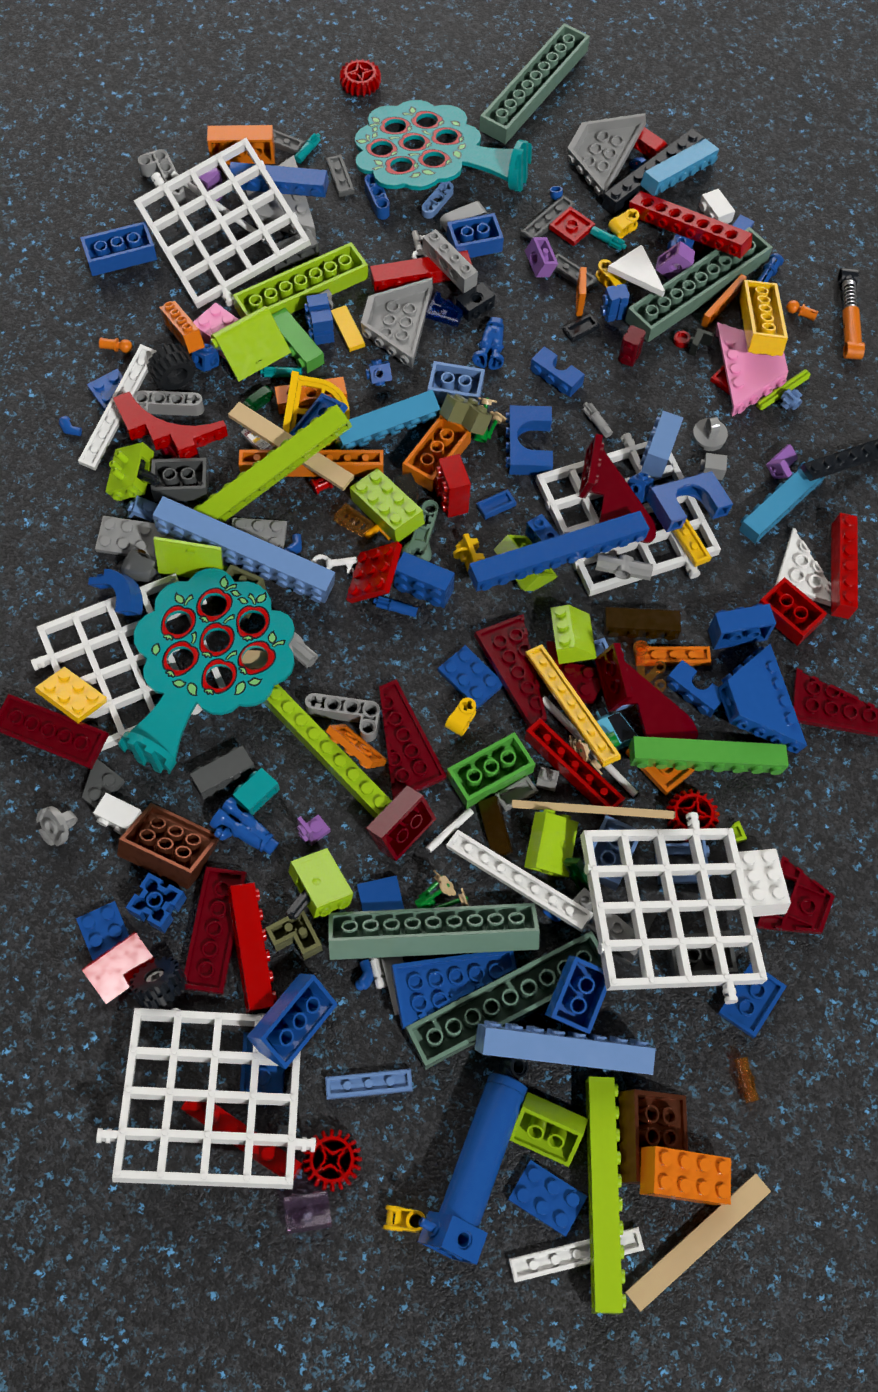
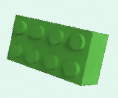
(490, 770)

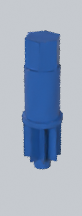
(395, 606)

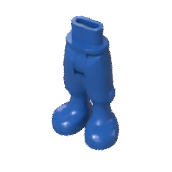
(491, 340)
(248, 829)

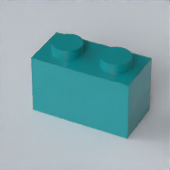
(256, 791)

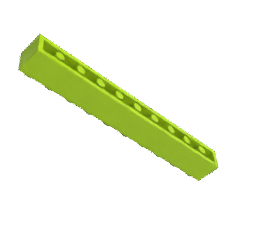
(276, 465)
(327, 751)
(604, 1197)

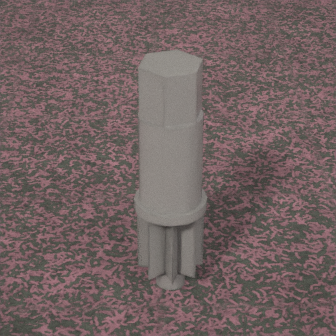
(594, 416)

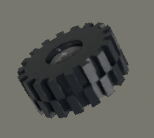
(158, 982)

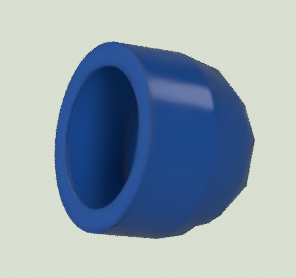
(556, 192)

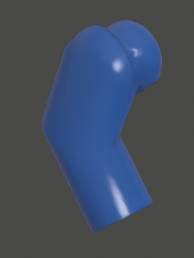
(67, 427)
(296, 546)
(225, 833)
(367, 976)

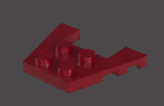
(582, 678)
(808, 905)

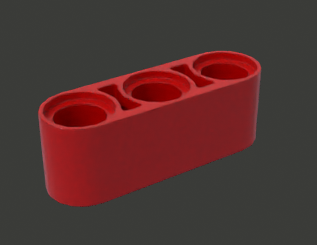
(649, 143)

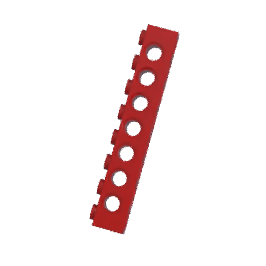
(692, 224)

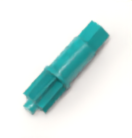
(309, 145)
(611, 240)
(275, 371)

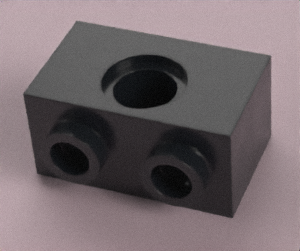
(476, 301)

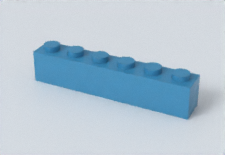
(679, 167)
(777, 505)

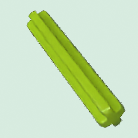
(778, 392)

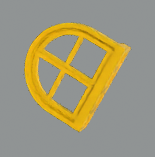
(294, 393)

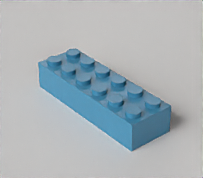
(389, 420)

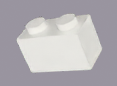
(716, 205)
(116, 813)

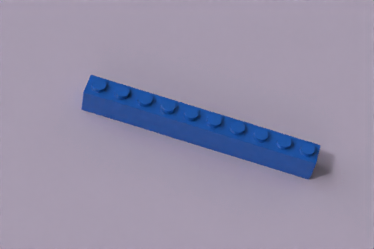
(558, 551)

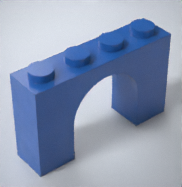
(520, 459)
(703, 487)

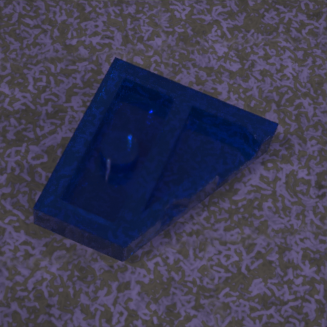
(444, 311)

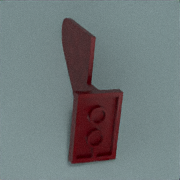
(603, 478)
(627, 687)

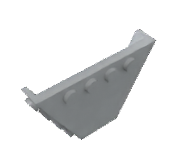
(603, 147)
(297, 204)
(397, 319)

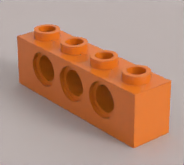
(182, 326)
(308, 394)

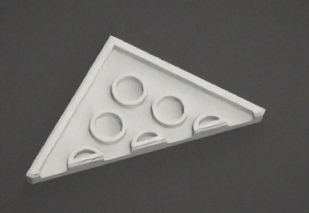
(638, 270)
(804, 571)

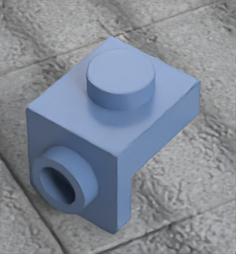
(141, 508)

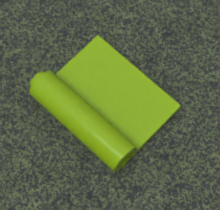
(251, 343)
(186, 557)

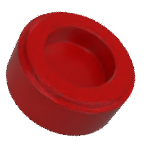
(681, 339)

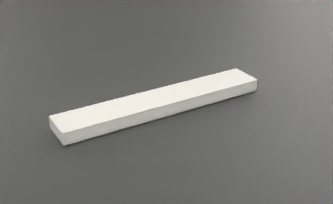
(566, 1257)

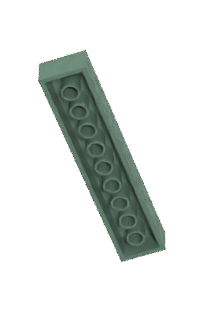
(534, 83)
(695, 287)
(433, 931)
(501, 1001)

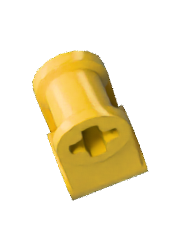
(624, 223)
(606, 277)
(460, 718)
(402, 1219)

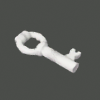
(417, 242)
(337, 562)

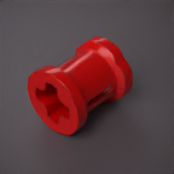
(320, 484)

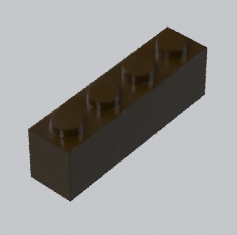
(642, 623)

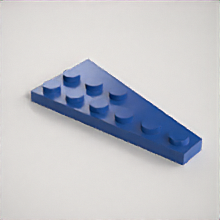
(435, 983)

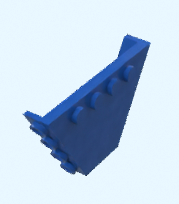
(760, 701)

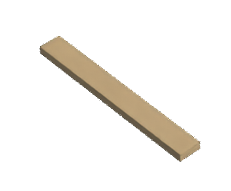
(275, 436)
(665, 814)
(697, 1243)

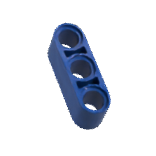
(377, 197)

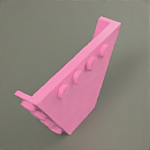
(748, 374)

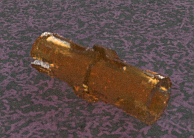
(746, 1079)

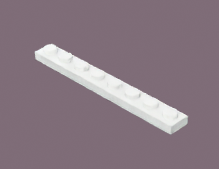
(111, 419)
(520, 880)

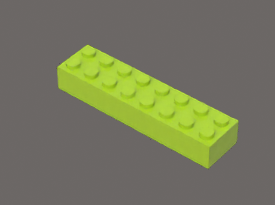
(288, 290)

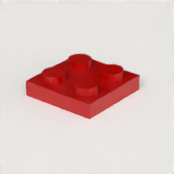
(571, 226)

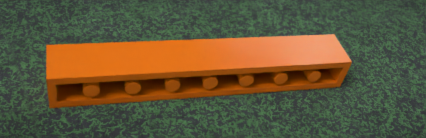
(357, 462)

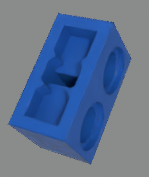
(539, 529)

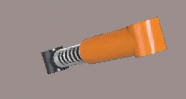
(853, 346)

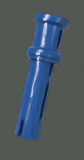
(771, 265)

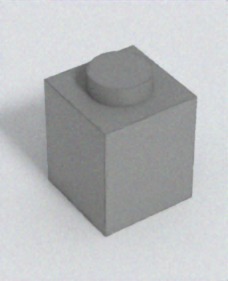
(714, 463)

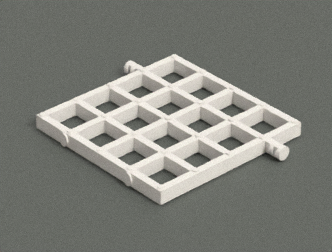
(222, 222)
(630, 451)
(100, 675)
(673, 907)
(210, 1096)

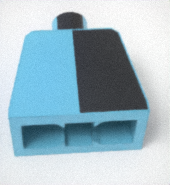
(618, 724)

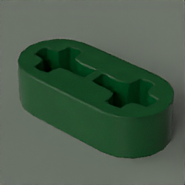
(259, 398)

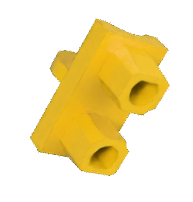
(466, 550)

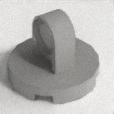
(710, 434)
(55, 825)

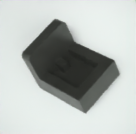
(702, 337)

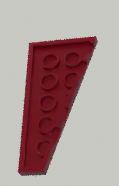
(506, 650)
(831, 707)
(408, 749)

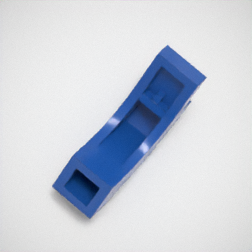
(128, 594)

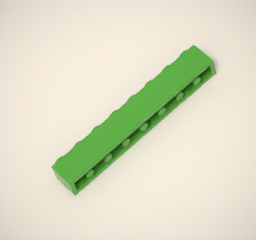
(708, 755)

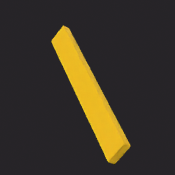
(573, 706)

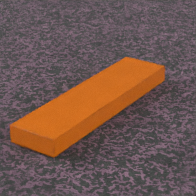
(723, 301)
(675, 654)

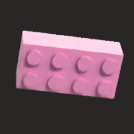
(212, 321)

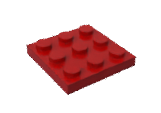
(374, 572)

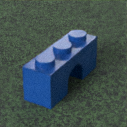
(567, 380)
(681, 682)

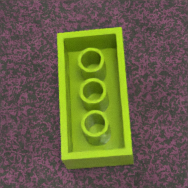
(387, 505)

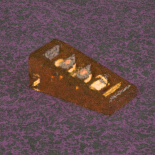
(347, 509)

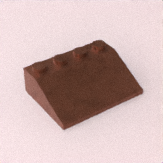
(167, 845)
(648, 1121)

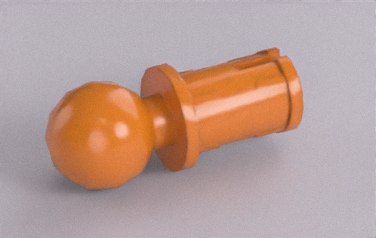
(804, 311)
(114, 344)

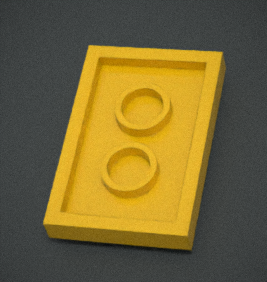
(71, 694)

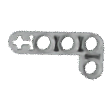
(160, 162)
(170, 402)
(341, 712)

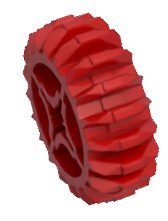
(360, 77)
(708, 817)
(340, 1153)

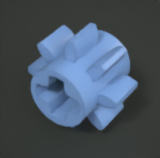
(791, 399)

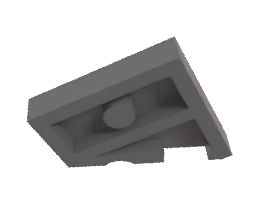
(101, 781)

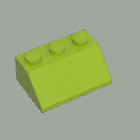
(530, 582)
(572, 634)
(548, 1129)

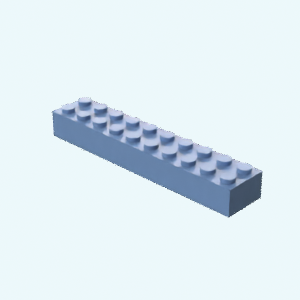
(245, 550)

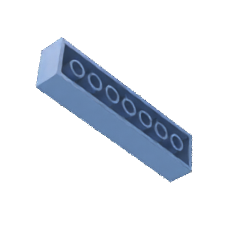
(566, 1049)

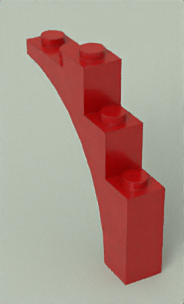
(162, 433)

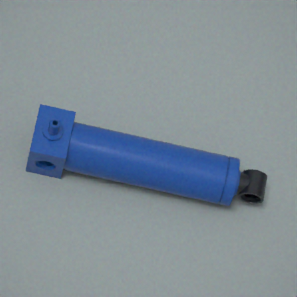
(455, 1227)

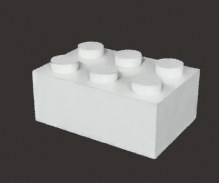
(765, 882)

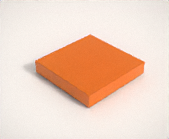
(581, 291)

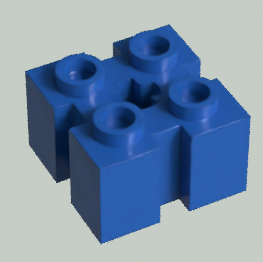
(319, 319)
(154, 891)

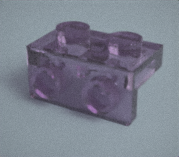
(307, 1212)

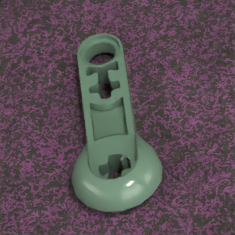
(422, 535)

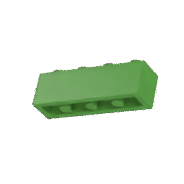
(303, 348)

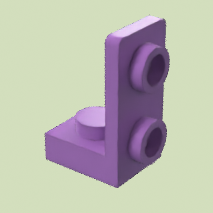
(780, 463)
(312, 830)

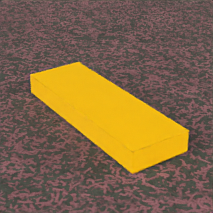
(347, 328)
(692, 544)

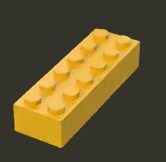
(763, 318)

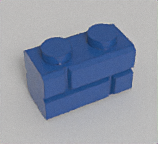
(615, 302)

